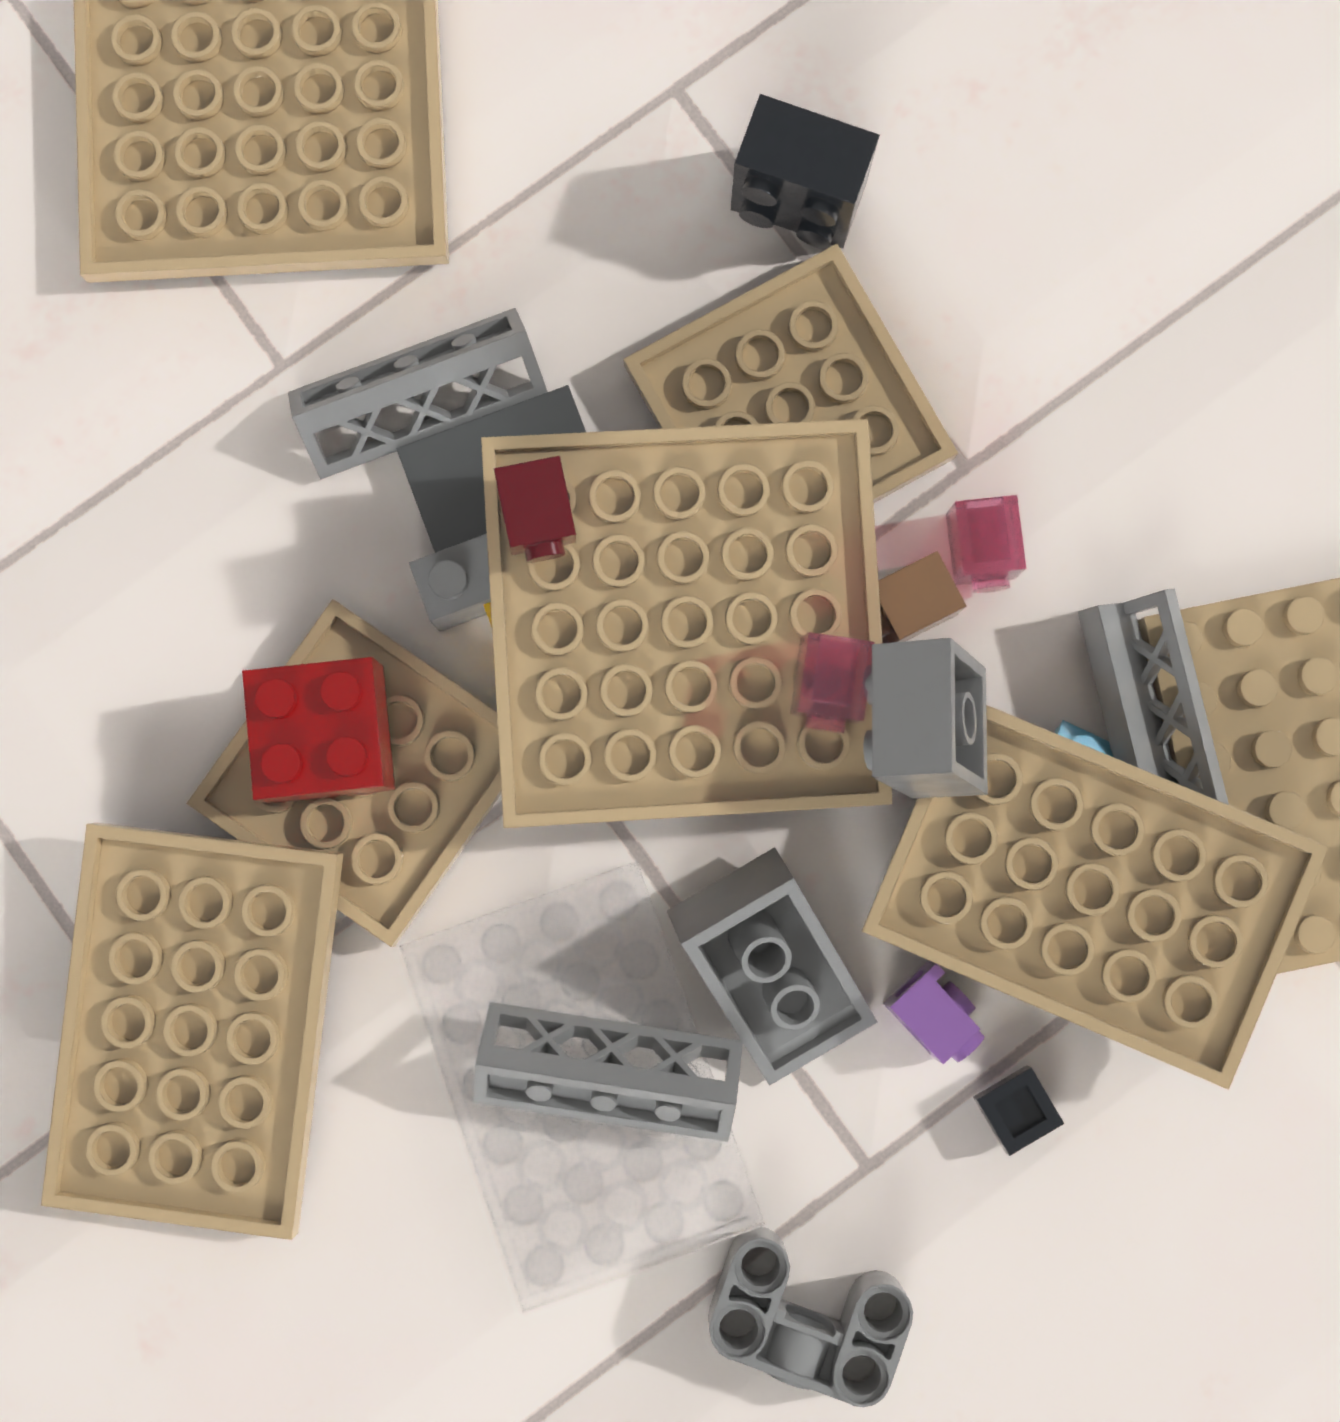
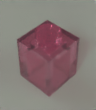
(986, 542)
(831, 681)

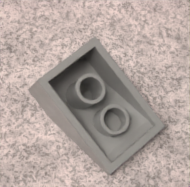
(771, 966)

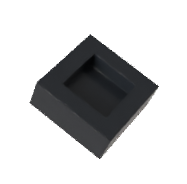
(1018, 1110)

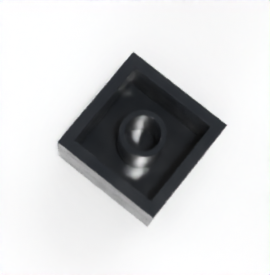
(801, 172)

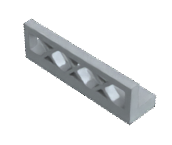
(408, 374)
(1128, 695)
(606, 1083)

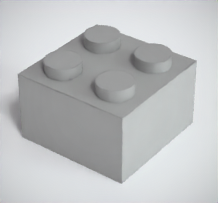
(927, 719)

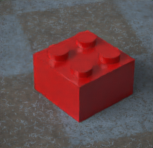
(318, 730)

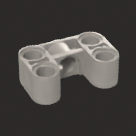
(803, 1344)

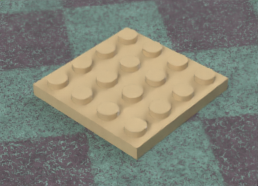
(797, 353)
(391, 840)

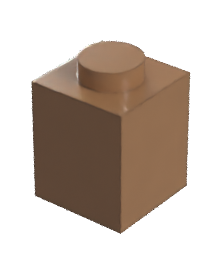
(917, 599)

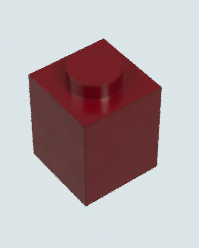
(536, 508)

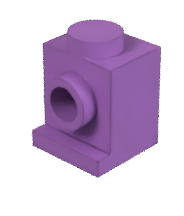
(936, 1014)

